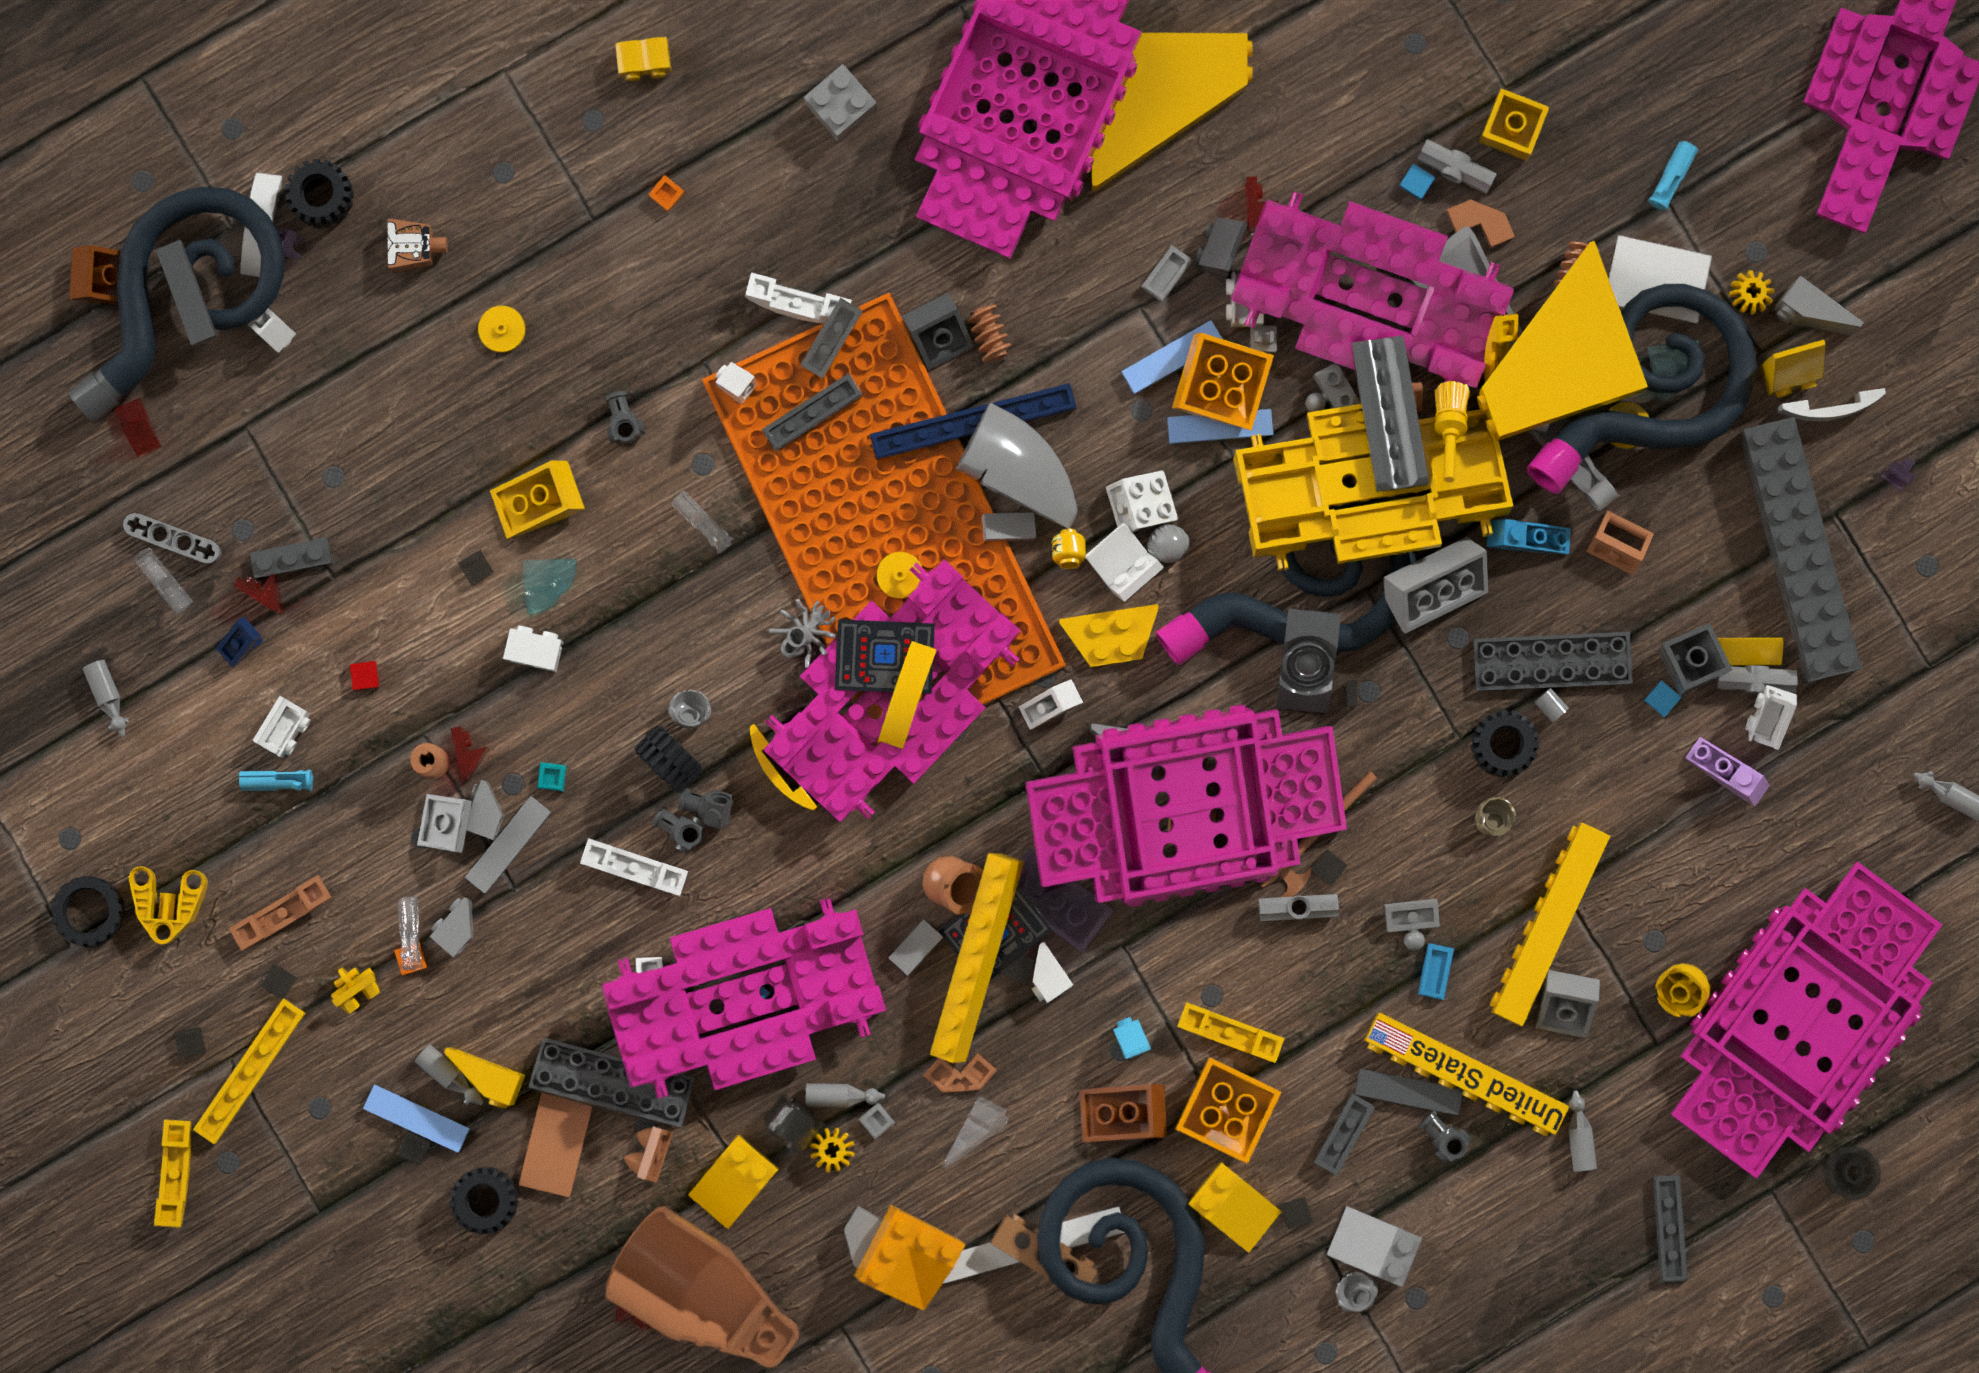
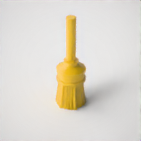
(1451, 420)

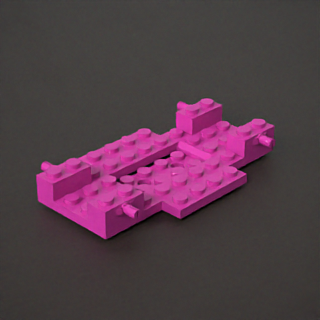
(1293, 263)
(836, 753)
(822, 974)

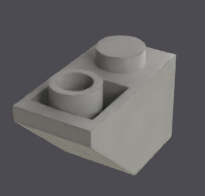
(485, 812)
(457, 929)
(860, 1233)

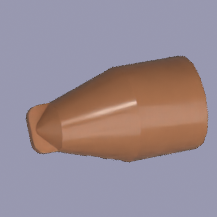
(697, 1291)

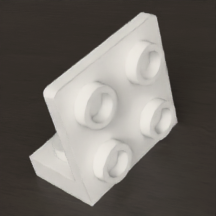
(1142, 501)
(1123, 562)

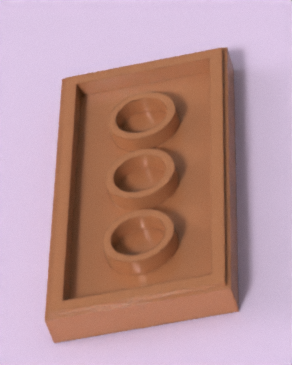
(555, 1145)

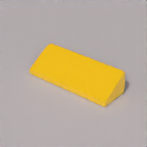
(1753, 651)

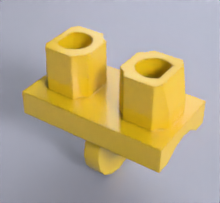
(345, 995)

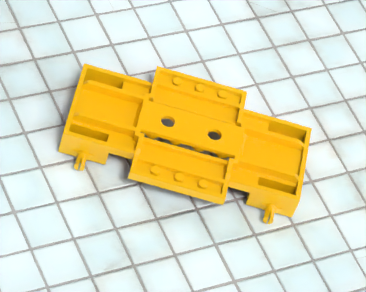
(1292, 493)

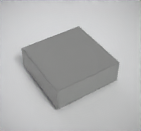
(876, 1120)

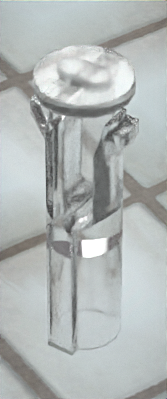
(700, 520)
(163, 580)
(409, 933)

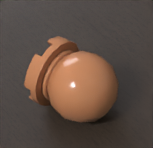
(952, 883)

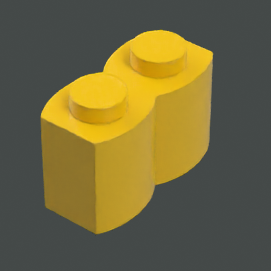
(643, 58)

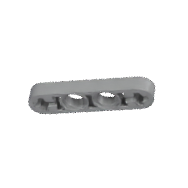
(172, 538)

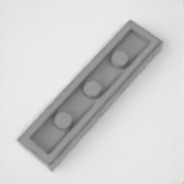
(508, 845)

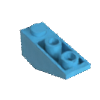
(1529, 537)

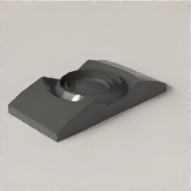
(1308, 660)

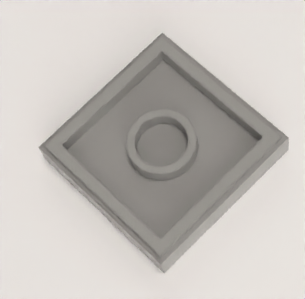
(444, 823)

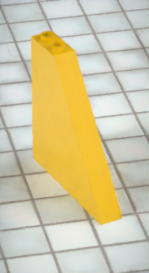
(1174, 87)
(1566, 358)

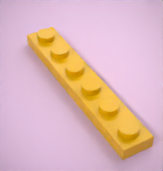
(249, 1071)

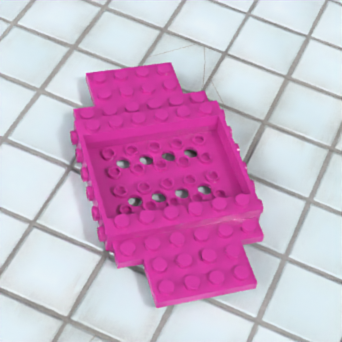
(994, 171)
(1108, 821)
(1758, 1087)

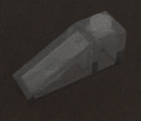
(978, 1127)

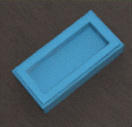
(1435, 971)

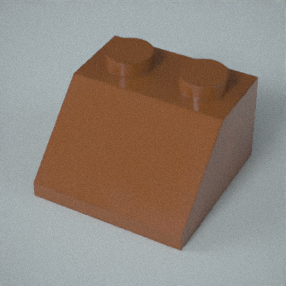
(94, 274)

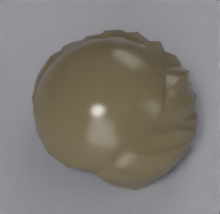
(1495, 816)

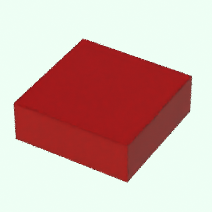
(364, 675)

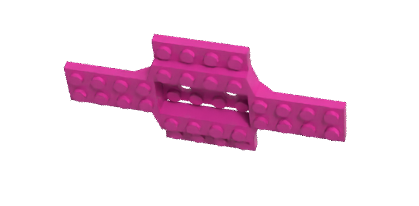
(1872, 138)

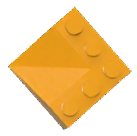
(1222, 381)
(1228, 1110)
(909, 1258)

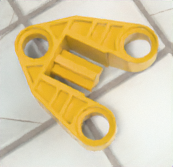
(146, 901)

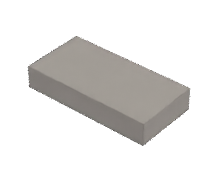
(1166, 273)
(1008, 526)
(915, 947)

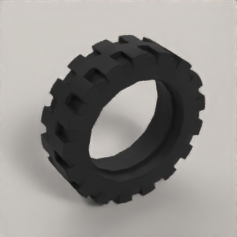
(61, 902)

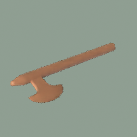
(1287, 873)

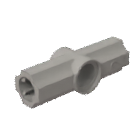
(1456, 166)
(1755, 678)
(1316, 907)

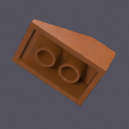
(1123, 1113)

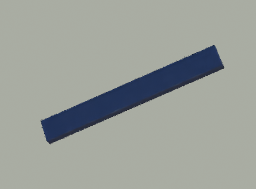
(964, 422)

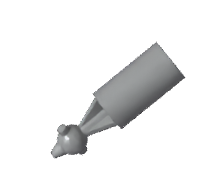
(105, 694)
(1951, 794)
(447, 1074)
(839, 1095)
(1581, 1137)

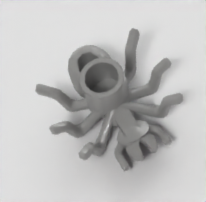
(801, 635)

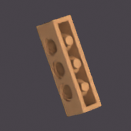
(1005, 1240)

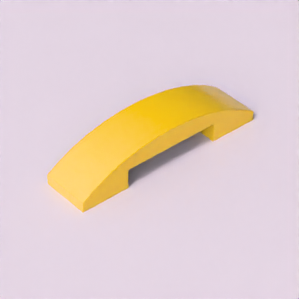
(1502, 332)
(907, 694)
(799, 796)
(1230, 1032)
(174, 1173)

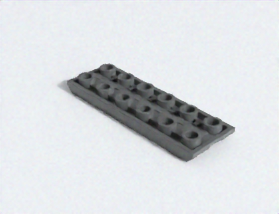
(1389, 413)
(1552, 661)
(603, 1083)

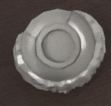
(1168, 543)
(689, 708)
(1356, 1292)

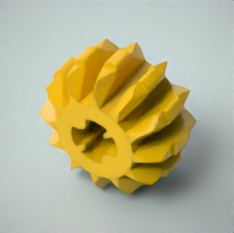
(1757, 286)
(839, 1154)

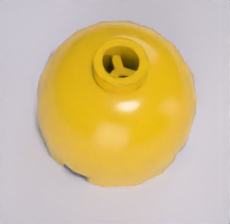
(1683, 990)

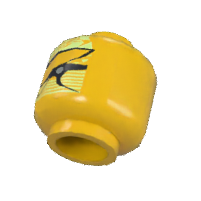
(1068, 549)

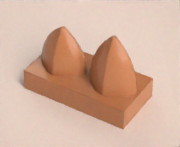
(649, 1164)

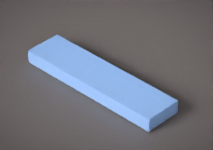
(1164, 360)
(1198, 429)
(416, 1118)

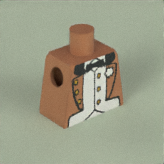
(412, 245)

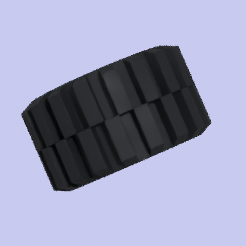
(313, 173)
(1525, 734)
(668, 759)
(507, 1200)

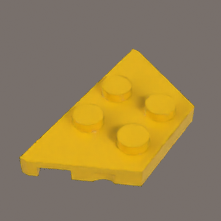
(1111, 635)

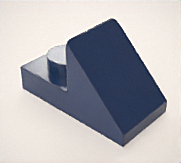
(239, 642)

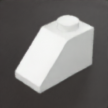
(272, 330)
(735, 382)
(1050, 704)
(1048, 976)

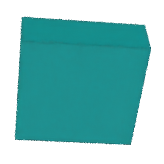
(551, 776)

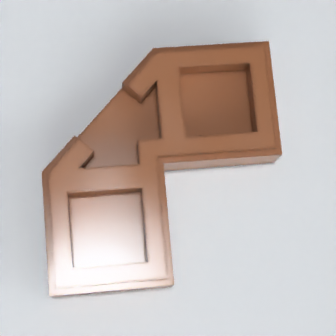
(1493, 222)
(971, 1078)

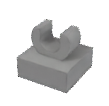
(1264, 338)

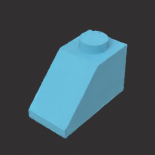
(1131, 1037)

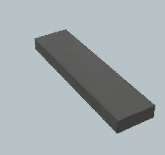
(186, 293)
(812, 412)
(1408, 1091)
(1670, 1228)

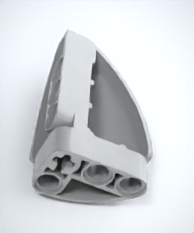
(1019, 466)

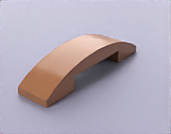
(280, 913)

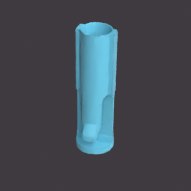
(1673, 175)
(275, 780)

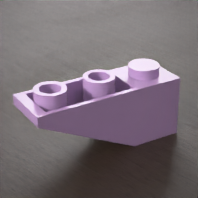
(1728, 771)

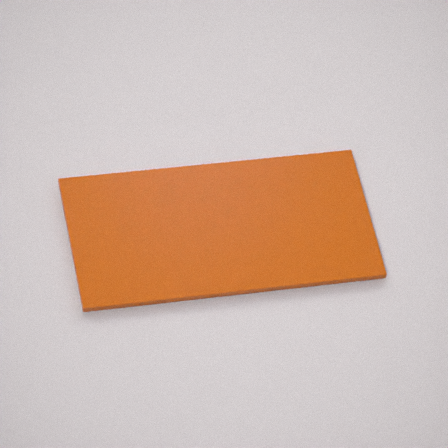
(846, 511)

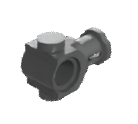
(622, 418)
(712, 807)
(679, 826)
(1444, 1136)

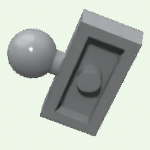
(1335, 390)
(1412, 917)

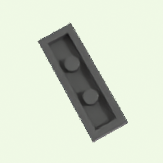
(831, 337)
(291, 558)
(1344, 1134)

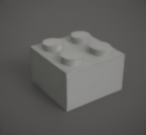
(840, 103)

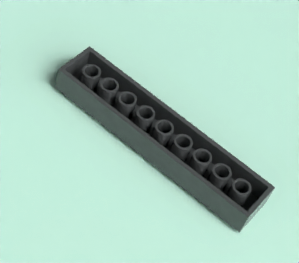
(1799, 550)

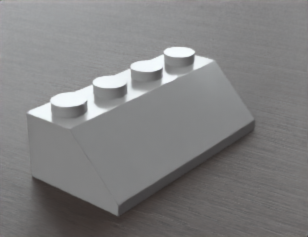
(1437, 584)

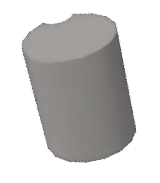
(1551, 705)

